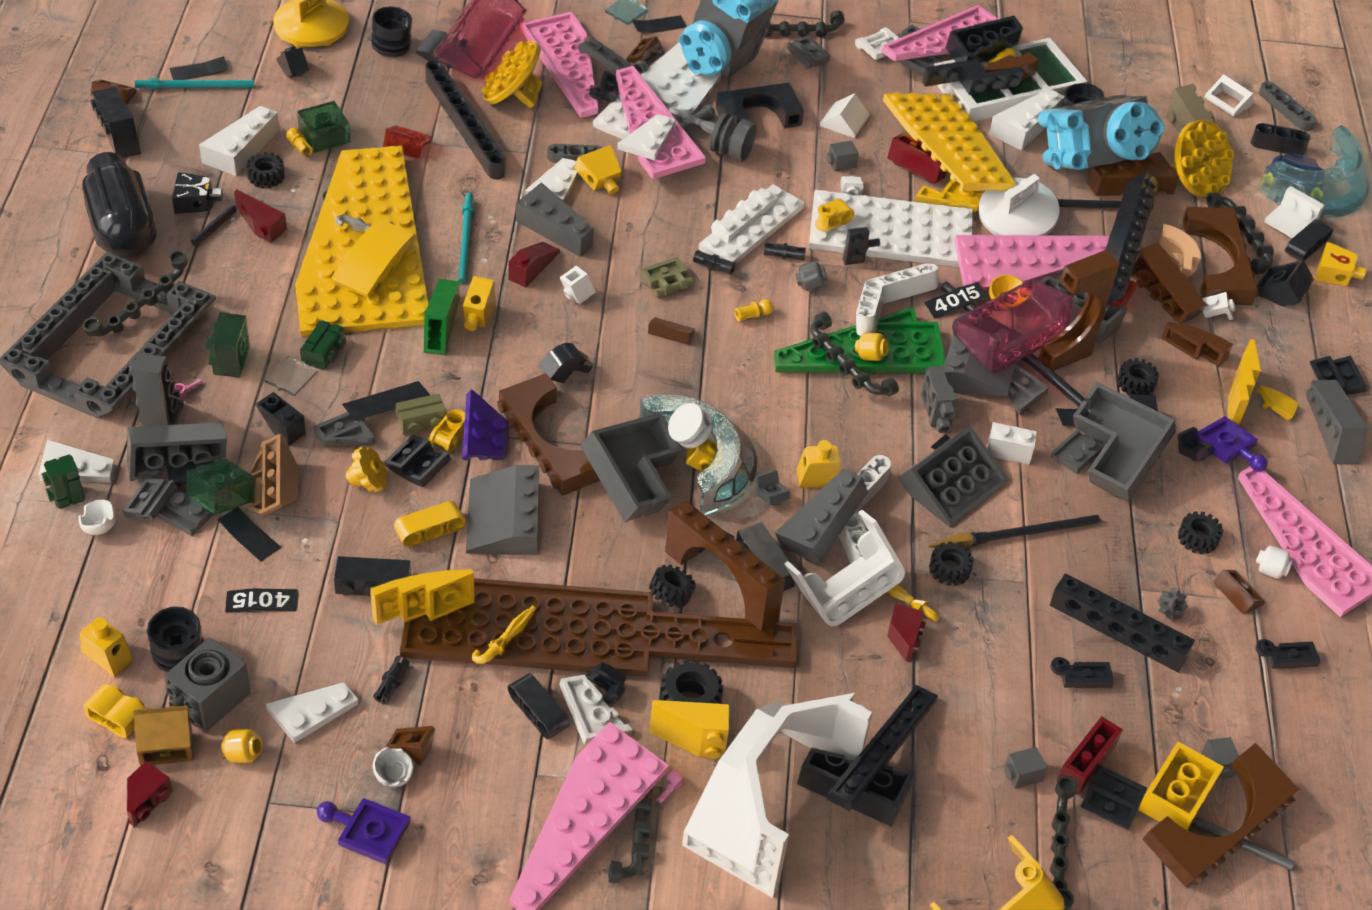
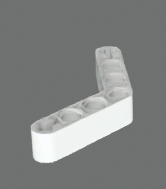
(889, 289)
(875, 476)

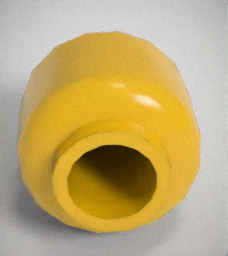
(872, 346)
(242, 746)

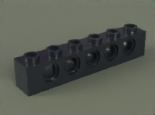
(1122, 622)

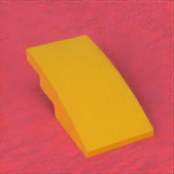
(372, 257)
(1243, 383)
(423, 594)

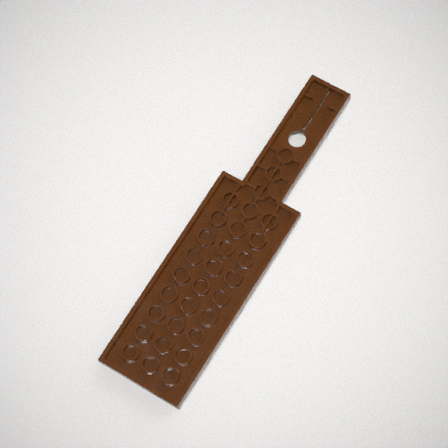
(589, 626)

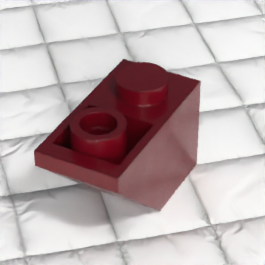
(904, 629)
(145, 791)

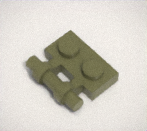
(665, 272)

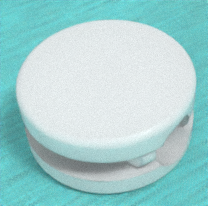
(690, 425)

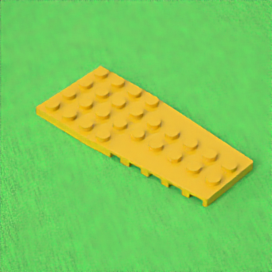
(951, 138)

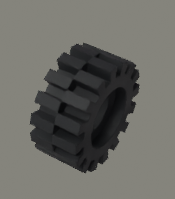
(271, 163)
(1141, 369)
(1202, 523)
(948, 573)
(672, 586)

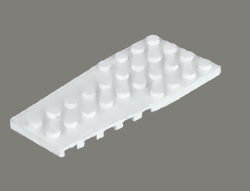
(672, 84)

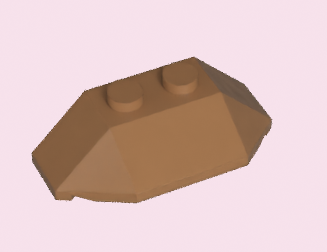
(274, 477)

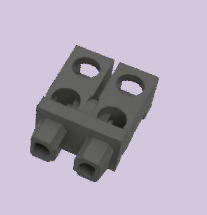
(939, 398)

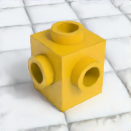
(702, 456)

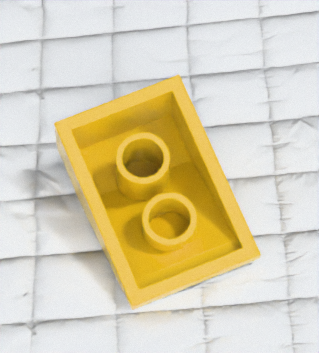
(692, 726)

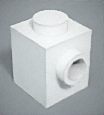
(577, 285)

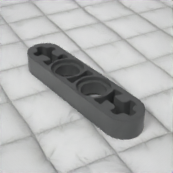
(1301, 117)

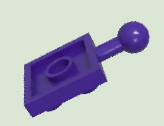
(1232, 441)
(370, 830)

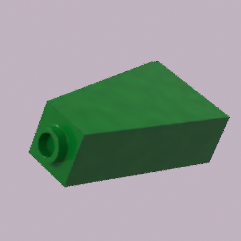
(440, 316)

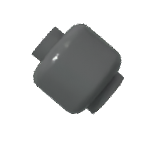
(811, 275)

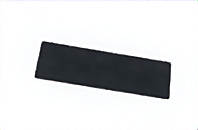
(384, 400)

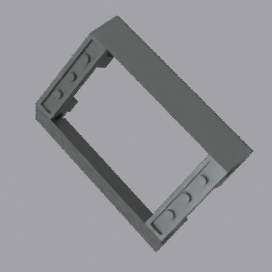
(29, 356)

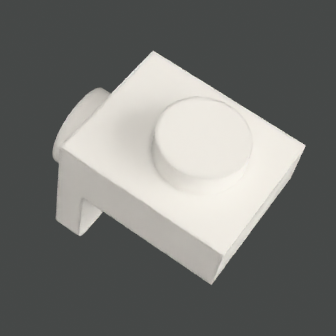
(1218, 305)

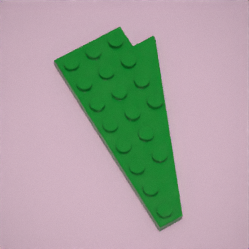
(911, 348)

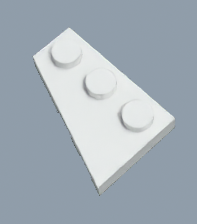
(649, 137)
(558, 178)
(90, 465)
(588, 708)
(311, 710)

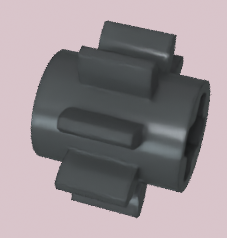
(1172, 603)

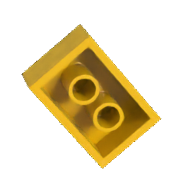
(1181, 786)

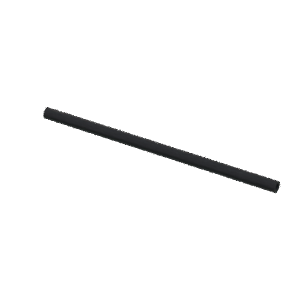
(1036, 363)

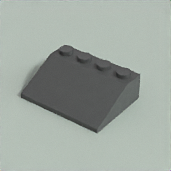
(971, 376)
(954, 477)
(504, 512)

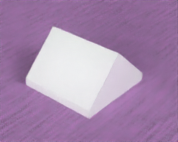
(846, 116)

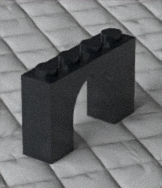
(776, 97)

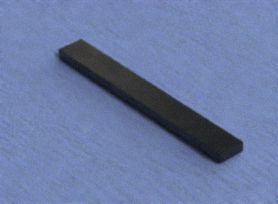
(882, 748)

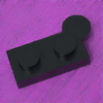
(607, 88)
(1288, 654)
(1083, 673)

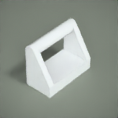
(1235, 90)

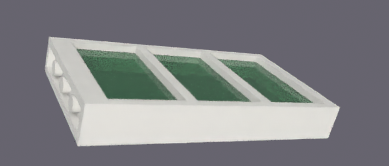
(1052, 73)

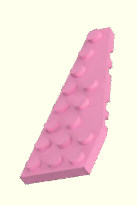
(933, 38)
(560, 54)
(640, 106)
(1022, 256)
(1318, 554)
(595, 797)

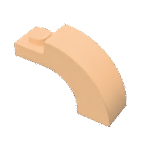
(1181, 248)

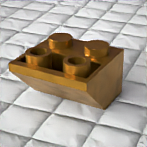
(163, 735)

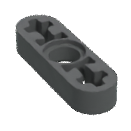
(557, 151)

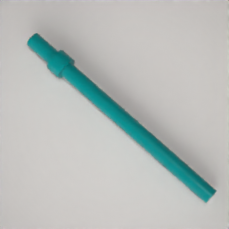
(156, 84)
(468, 212)

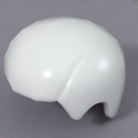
(97, 517)
(393, 767)

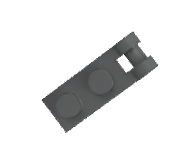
(603, 54)

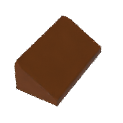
(645, 50)
(125, 92)
(670, 330)
(1238, 591)

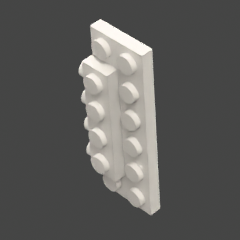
(751, 223)

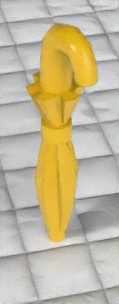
(901, 594)
(498, 645)

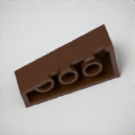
(1113, 178)
(1167, 283)

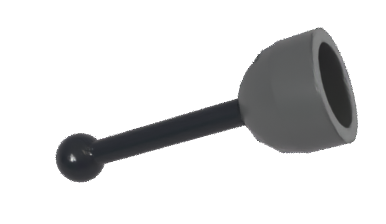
(642, 66)

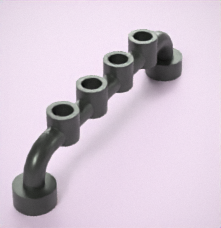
(803, 28)
(1264, 253)
(823, 321)
(93, 326)
(1065, 789)
(639, 850)

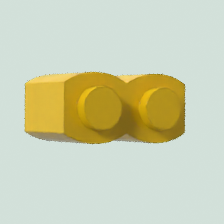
(113, 710)

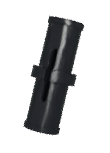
(784, 251)
(714, 262)
(391, 679)

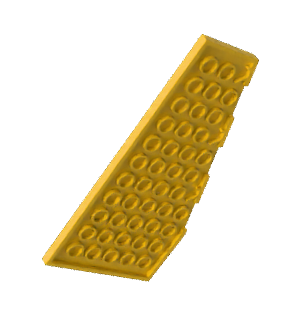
(368, 186)

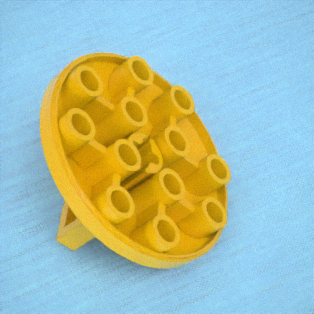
(311, 22)
(515, 76)
(1203, 158)

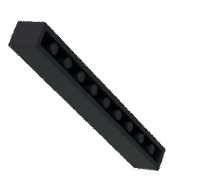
(1130, 228)

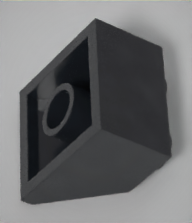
(1286, 283)

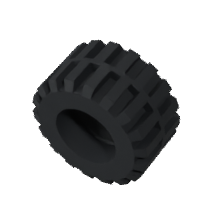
(692, 678)

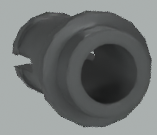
(706, 113)

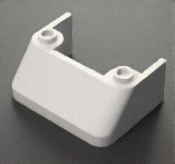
(857, 583)

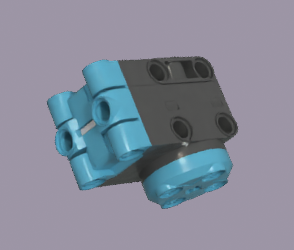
(725, 35)
(1100, 132)

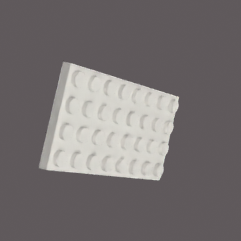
(904, 227)

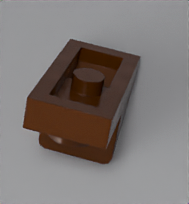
(414, 741)

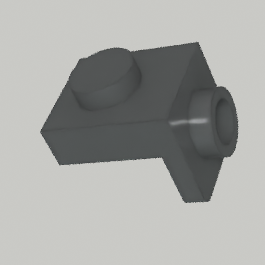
(770, 489)

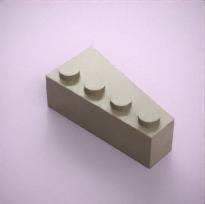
(1187, 107)

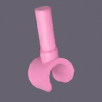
(185, 389)
(675, 782)

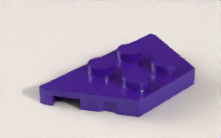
(483, 430)

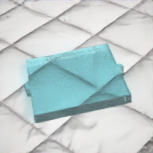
(626, 10)

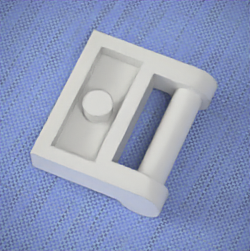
(874, 43)

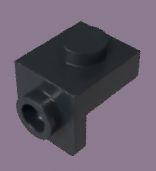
(1192, 447)
(609, 680)

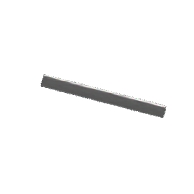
(1248, 845)

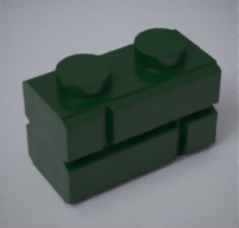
(322, 345)
(63, 481)

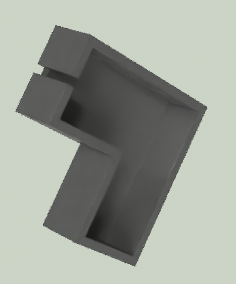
(1132, 436)
(627, 460)

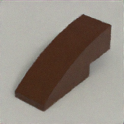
(1026, 62)
(1197, 342)

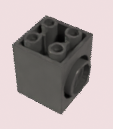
(208, 683)

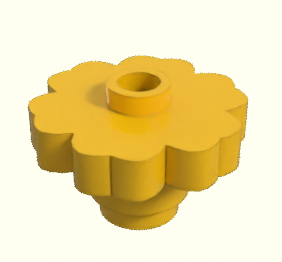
(367, 470)

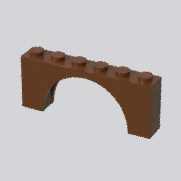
(1222, 228)
(1090, 276)
(521, 405)
(759, 584)
(1192, 854)

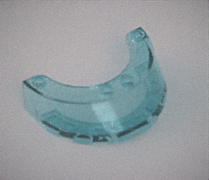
(1340, 188)

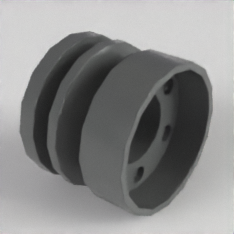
(733, 137)

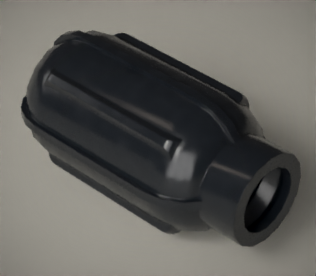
(117, 206)

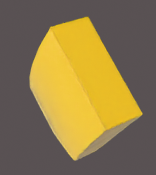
(1278, 402)

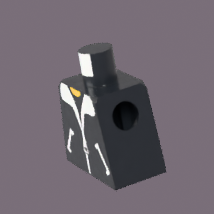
(193, 193)

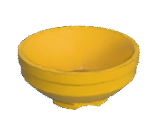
(1003, 284)

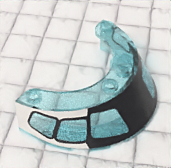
(735, 457)

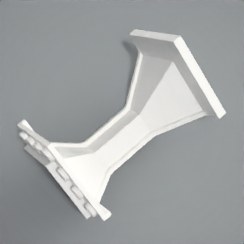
(730, 816)

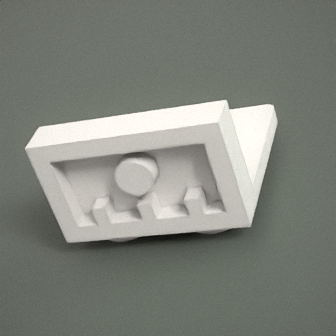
(1294, 212)

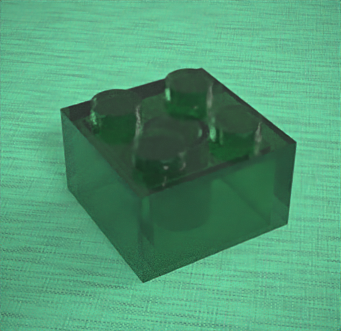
(324, 126)
(228, 344)
(220, 486)

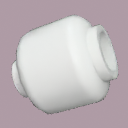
(1274, 562)

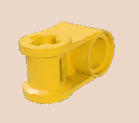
(833, 215)
(449, 430)

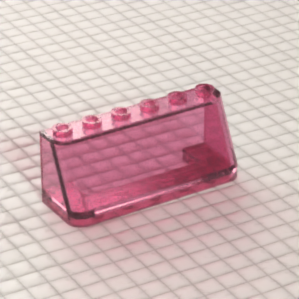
(480, 35)
(1013, 324)

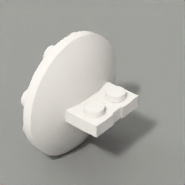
(1021, 210)

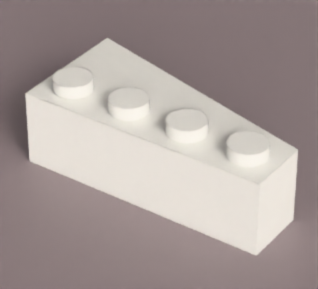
(1020, 122)
(240, 140)

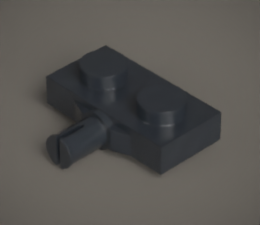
(857, 244)

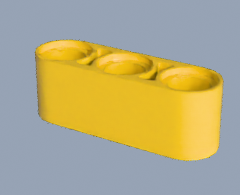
(429, 523)

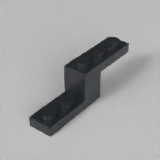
(972, 76)

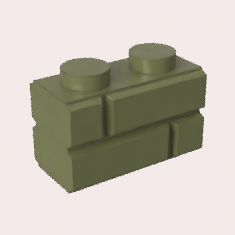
(420, 414)

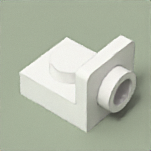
(851, 185)

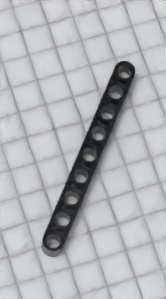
(465, 120)

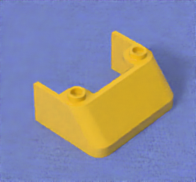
(1038, 890)

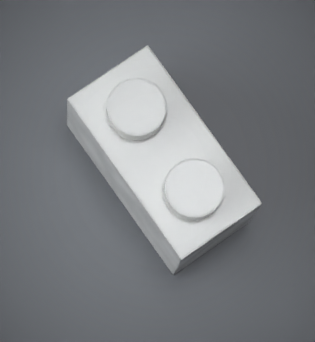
(1011, 443)

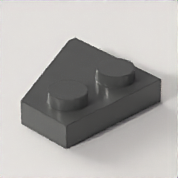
(1025, 389)
(343, 432)

